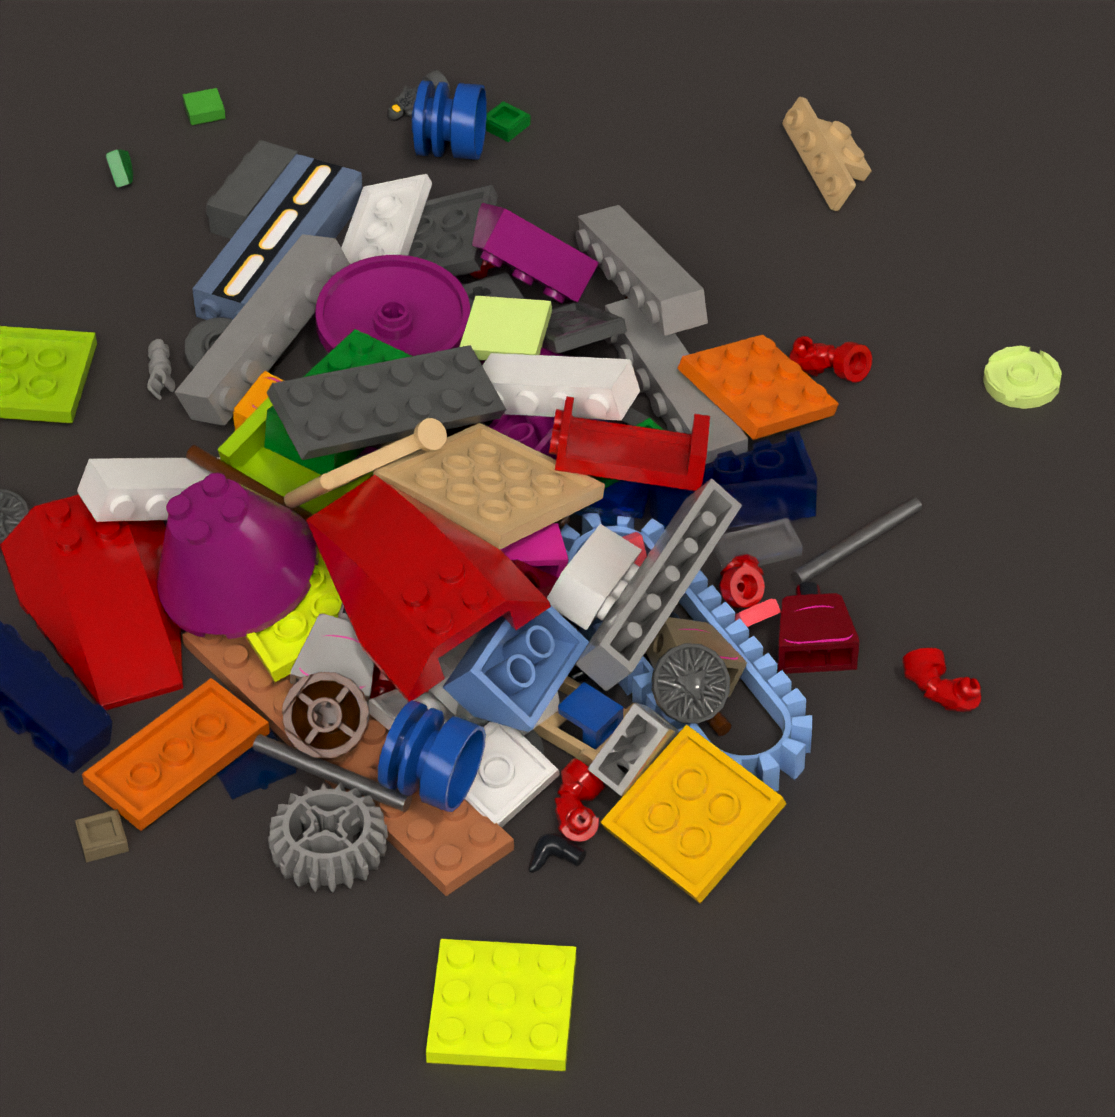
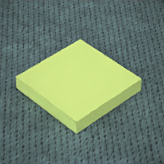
(506, 326)

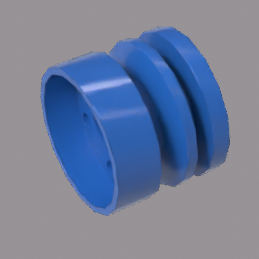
(444, 120)
(431, 756)

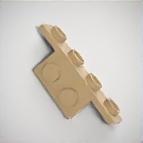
(827, 152)

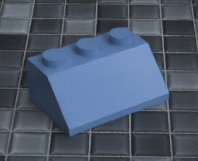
(516, 673)

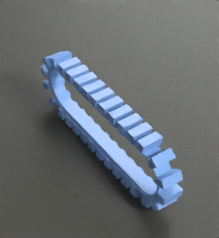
(759, 675)

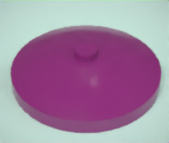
(394, 301)

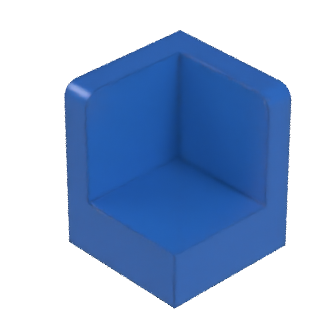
(592, 713)

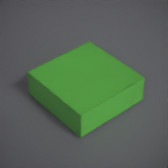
(204, 106)

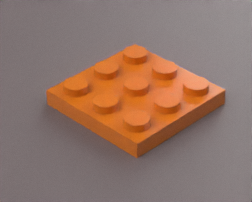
(758, 386)

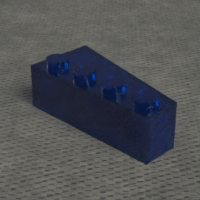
(767, 482)
(48, 705)

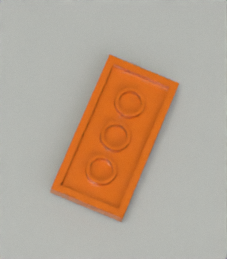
(175, 754)

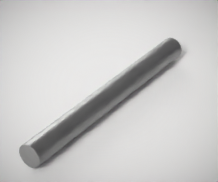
(856, 540)
(331, 772)

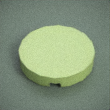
(1022, 377)

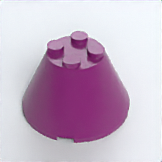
(232, 559)

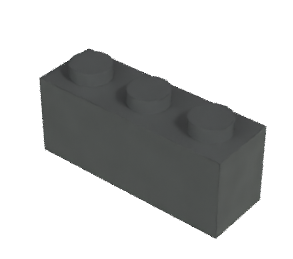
(246, 187)

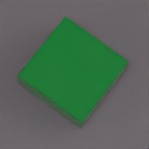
(507, 121)

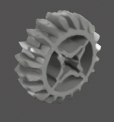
(326, 849)

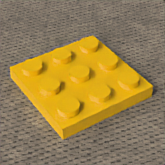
(693, 813)

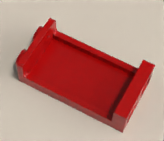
(630, 450)

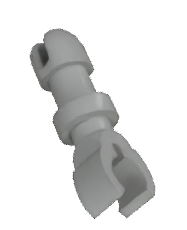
(159, 368)

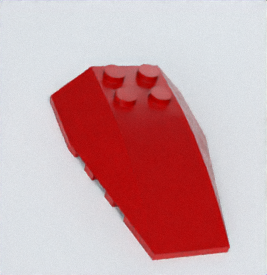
(415, 581)
(97, 599)

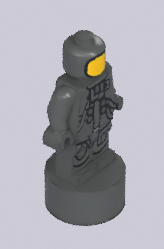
(407, 97)

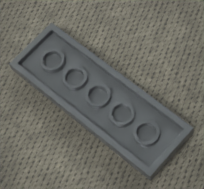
(384, 401)

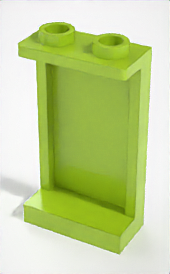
(247, 454)

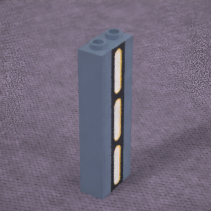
(304, 199)

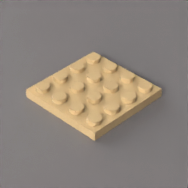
(492, 485)

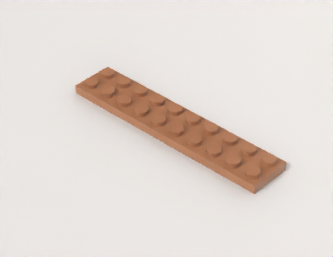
(439, 843)

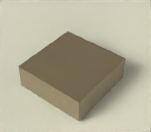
(101, 835)

